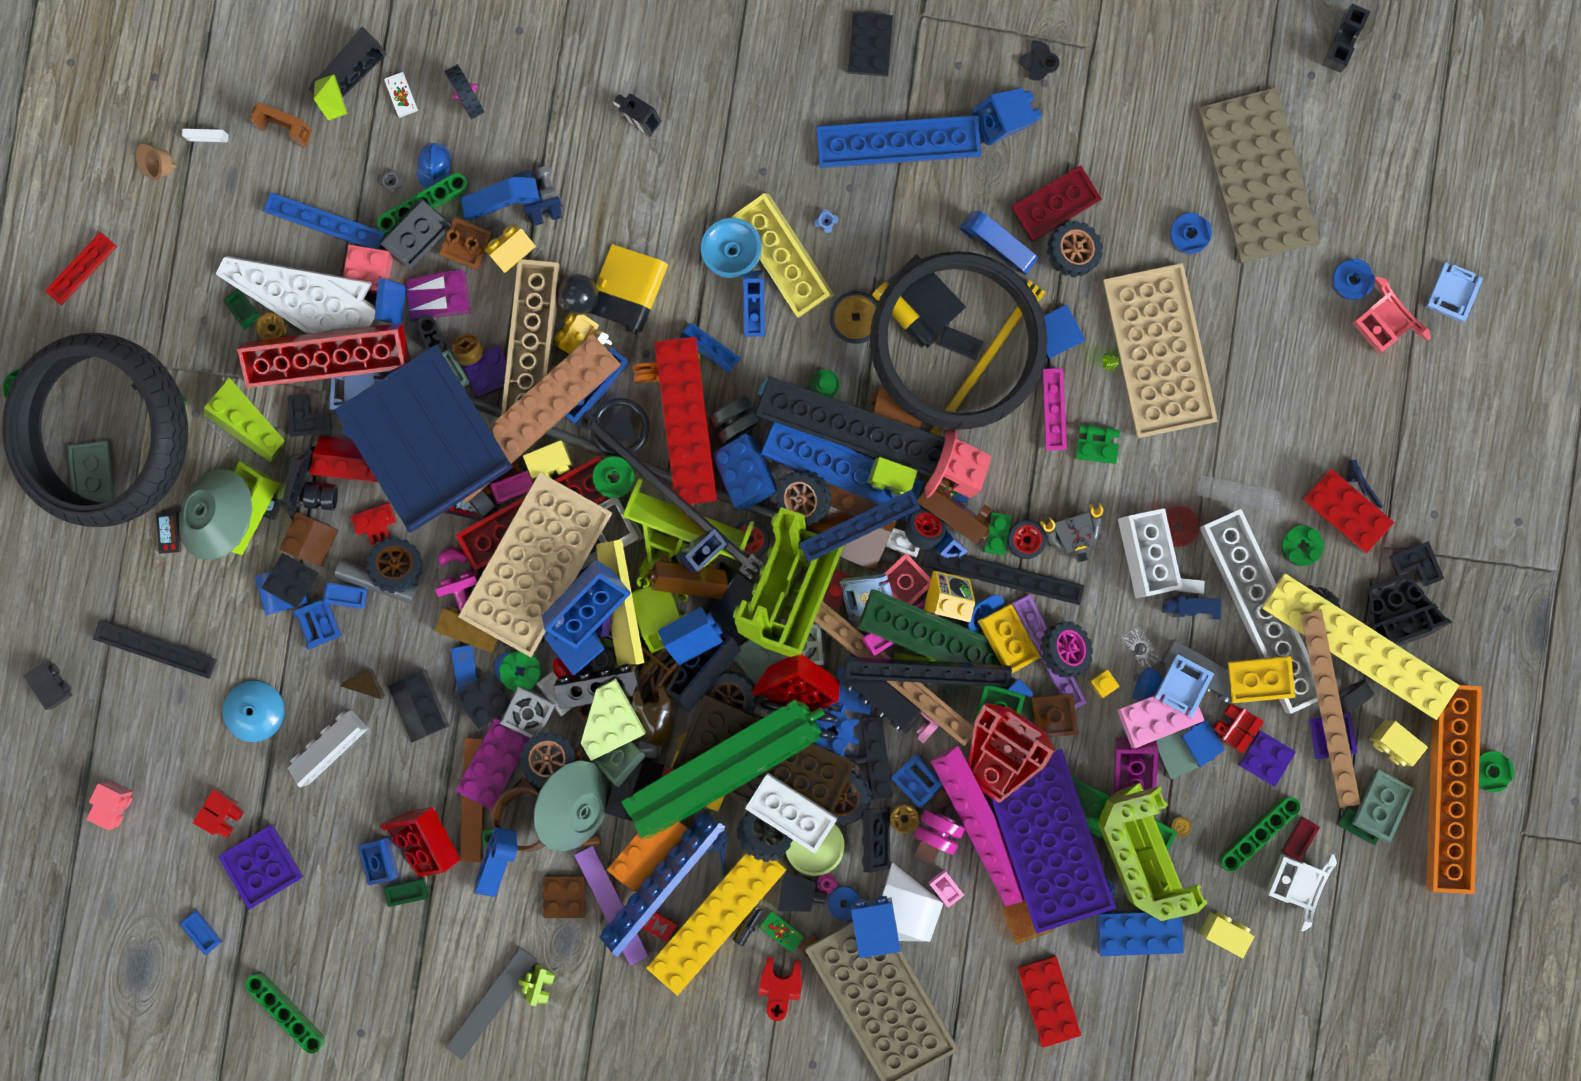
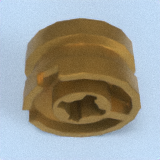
(267, 319)
(467, 349)
(902, 827)

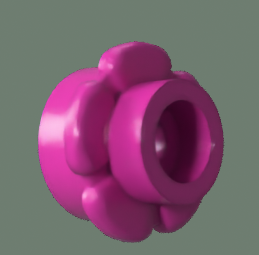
(827, 878)

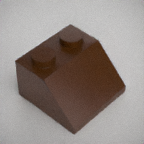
(308, 539)

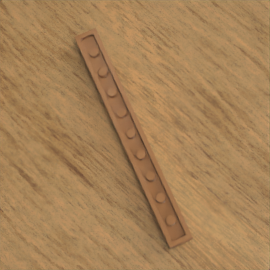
(912, 691)
(1330, 707)

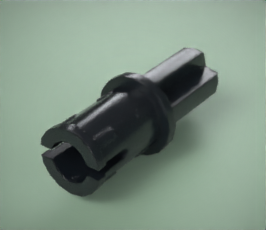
(748, 926)

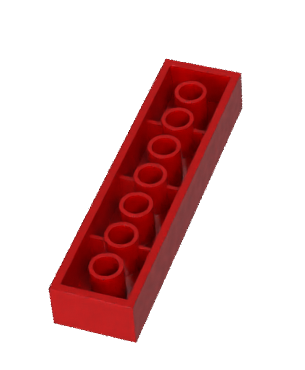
(323, 355)
(686, 420)
(484, 537)

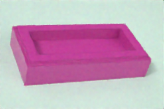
(512, 487)

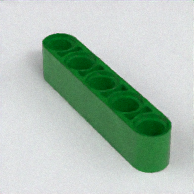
(428, 194)
(1249, 835)
(295, 1016)

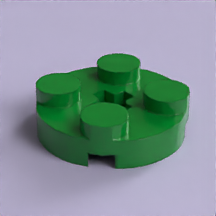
(621, 486)
(1314, 545)
(508, 669)
(1504, 773)

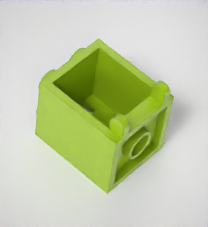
(654, 612)

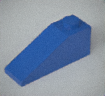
(754, 304)

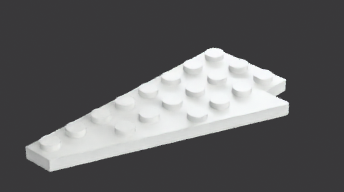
(302, 297)

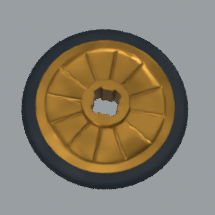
(842, 321)

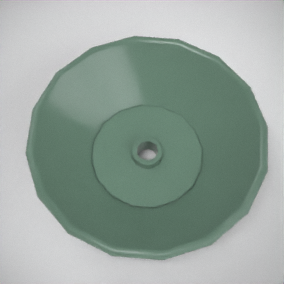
(215, 514)
(571, 805)

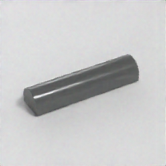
(358, 575)

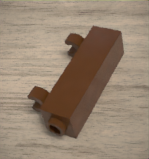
(956, 514)
(677, 579)

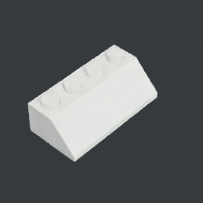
(1150, 553)
(327, 748)

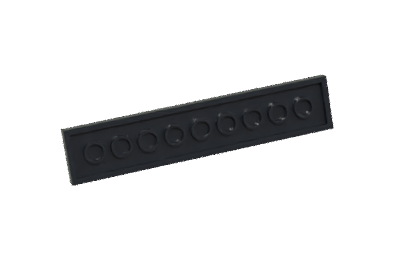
(849, 425)

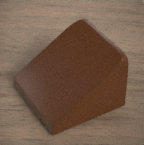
(925, 853)

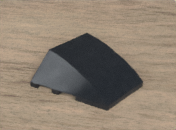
(293, 481)
(723, 609)
(1403, 611)

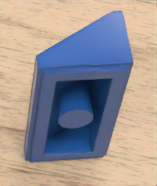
(1018, 686)

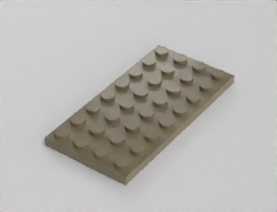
(1258, 175)
(882, 1006)

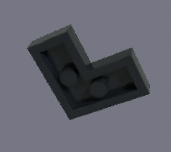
(303, 422)
(1422, 559)

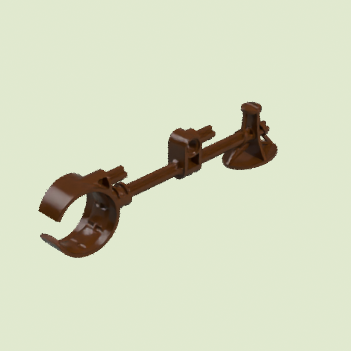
(523, 786)

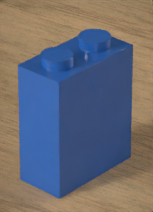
(690, 635)
(875, 927)

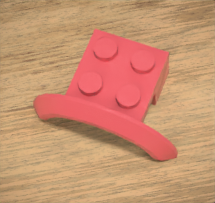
(1387, 320)
(961, 464)

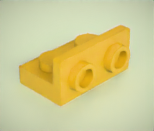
(574, 332)

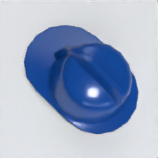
(433, 164)
(983, 609)

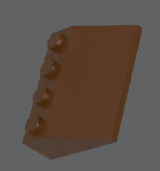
(844, 506)

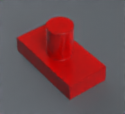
(833, 595)

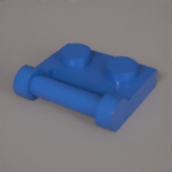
(323, 621)
(913, 785)

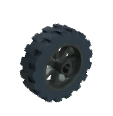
(756, 843)

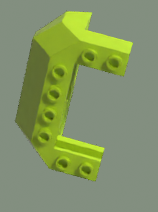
(779, 593)
(1142, 855)

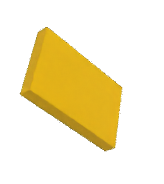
(1009, 638)
(1261, 679)

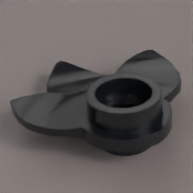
(1036, 61)

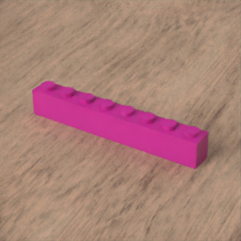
(979, 822)

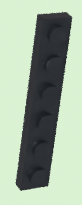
(154, 649)

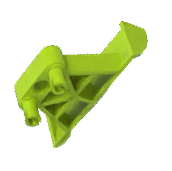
(671, 520)

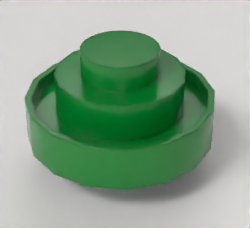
(825, 382)

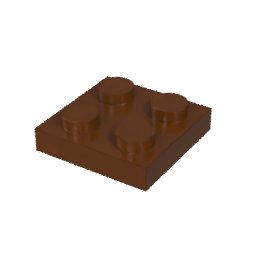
(1056, 714)
(564, 896)

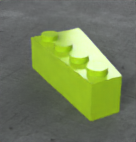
(242, 420)

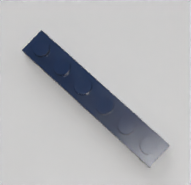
(859, 526)

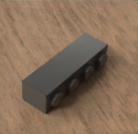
(1220, 681)

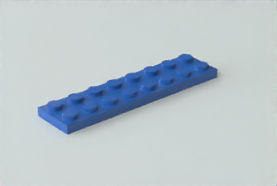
(898, 141)
(830, 460)
(661, 882)

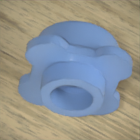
(832, 219)

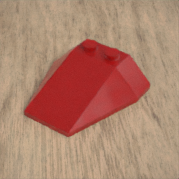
(1006, 751)

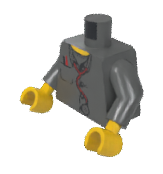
(1075, 533)

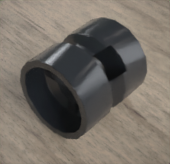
(317, 496)

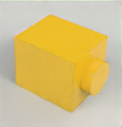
(1103, 683)

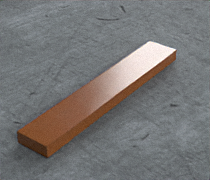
(471, 814)

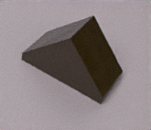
(366, 684)

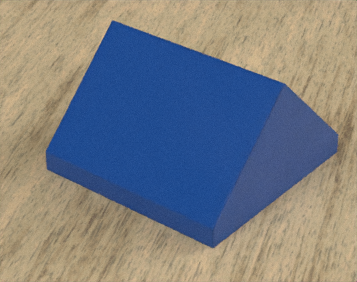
(378, 861)

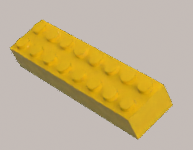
(714, 921)

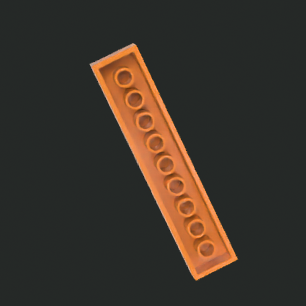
(1454, 794)

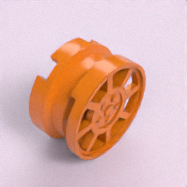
(645, 372)

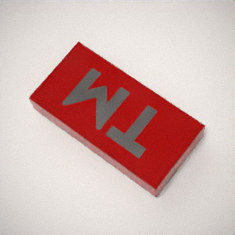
(660, 926)

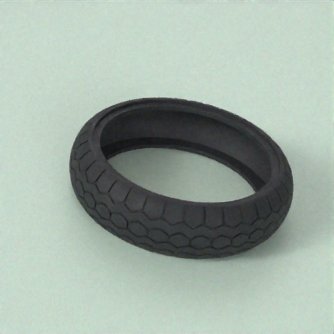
(24, 437)

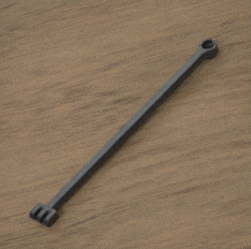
(669, 493)

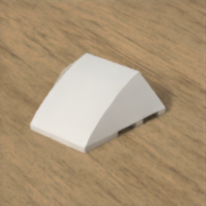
(913, 905)

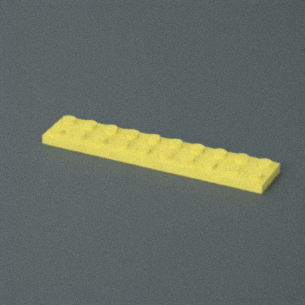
(1364, 648)

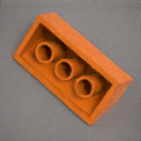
(643, 855)

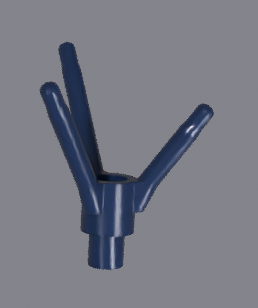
(1356, 475)
(719, 845)

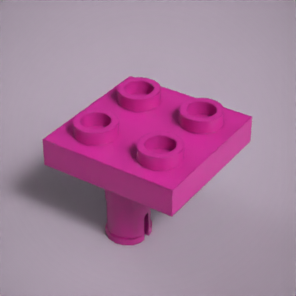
(458, 586)

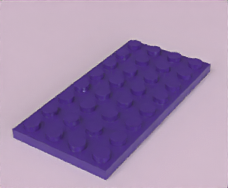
(1053, 849)

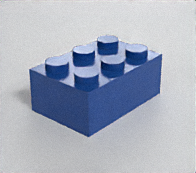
(745, 472)

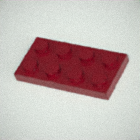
(1056, 203)

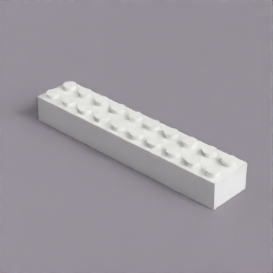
(1250, 586)

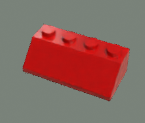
(340, 460)

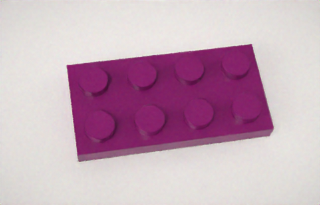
(492, 764)

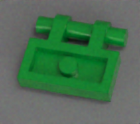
(1096, 450)

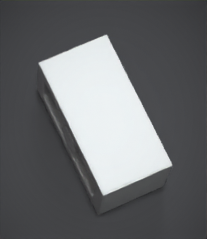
(1192, 586)

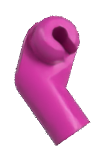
(451, 554)

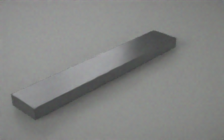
(491, 1003)

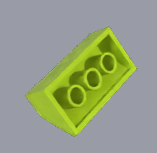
(262, 491)

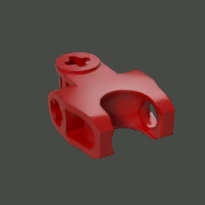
(780, 989)

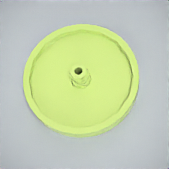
(825, 858)

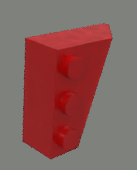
(798, 680)
(423, 841)

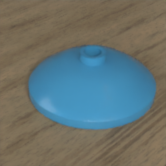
(727, 236)
(266, 706)

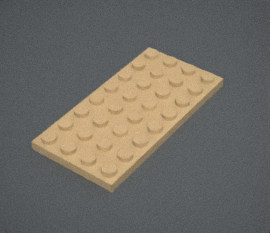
(1160, 350)
(534, 563)

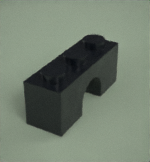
(1345, 38)

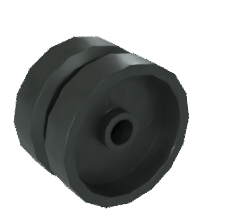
(733, 417)

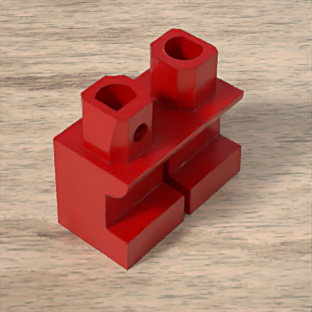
(1242, 719)
(216, 813)

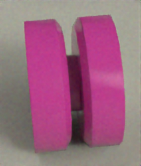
(940, 830)

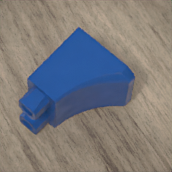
(1005, 114)

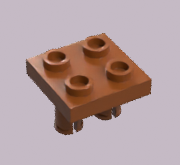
(465, 244)

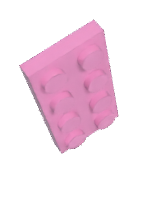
(1153, 719)

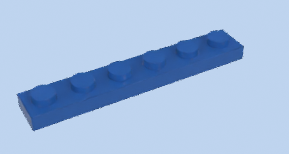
(323, 221)

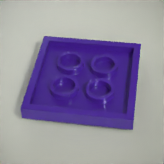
(260, 866)

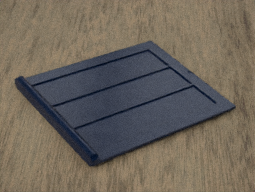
(423, 438)

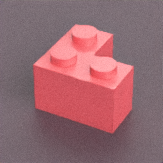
(108, 804)

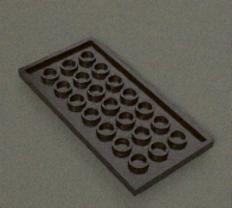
(811, 772)

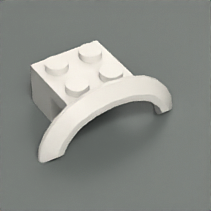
(1300, 884)

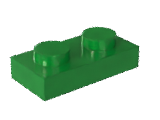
(998, 535)

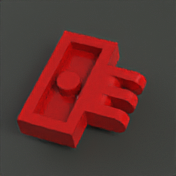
(374, 522)

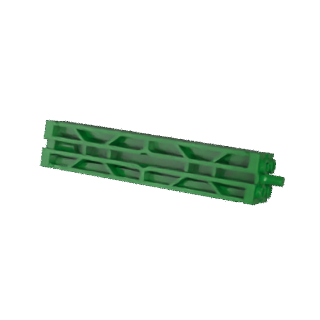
(723, 768)

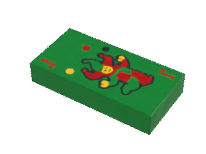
(781, 931)

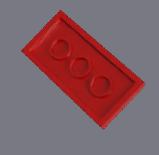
(1049, 1001)

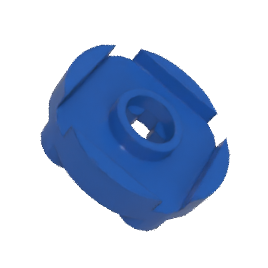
(1200, 239)
(1363, 274)

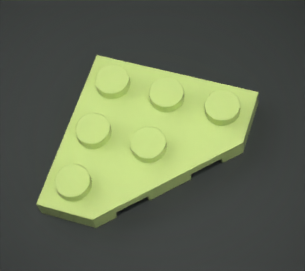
(610, 721)

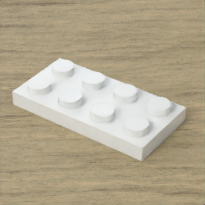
(791, 813)

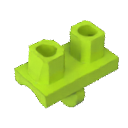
(533, 983)

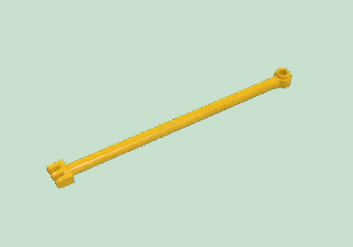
(986, 358)

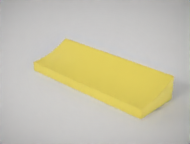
(785, 257)
(623, 619)

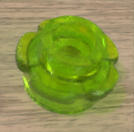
(1110, 361)

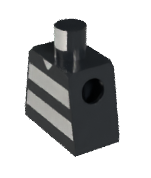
(638, 113)

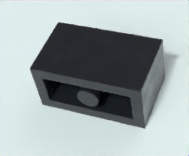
(48, 685)

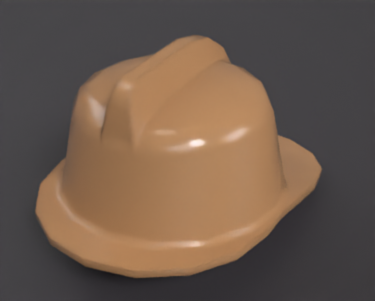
(154, 162)

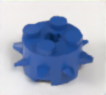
(843, 726)

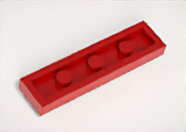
(81, 268)

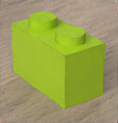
(891, 476)

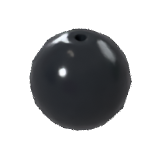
(577, 294)

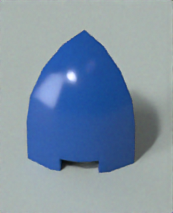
(950, 546)
(1147, 684)

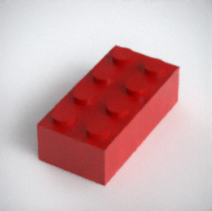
(1347, 510)

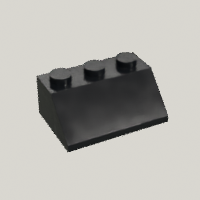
(418, 705)
(641, 777)

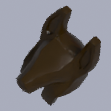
(654, 715)

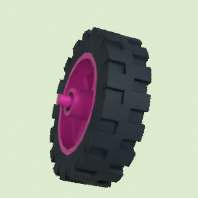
(464, 91)
(1054, 650)

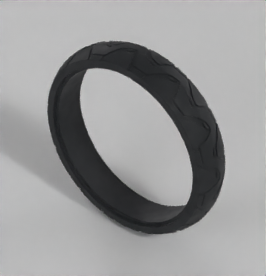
(1019, 292)

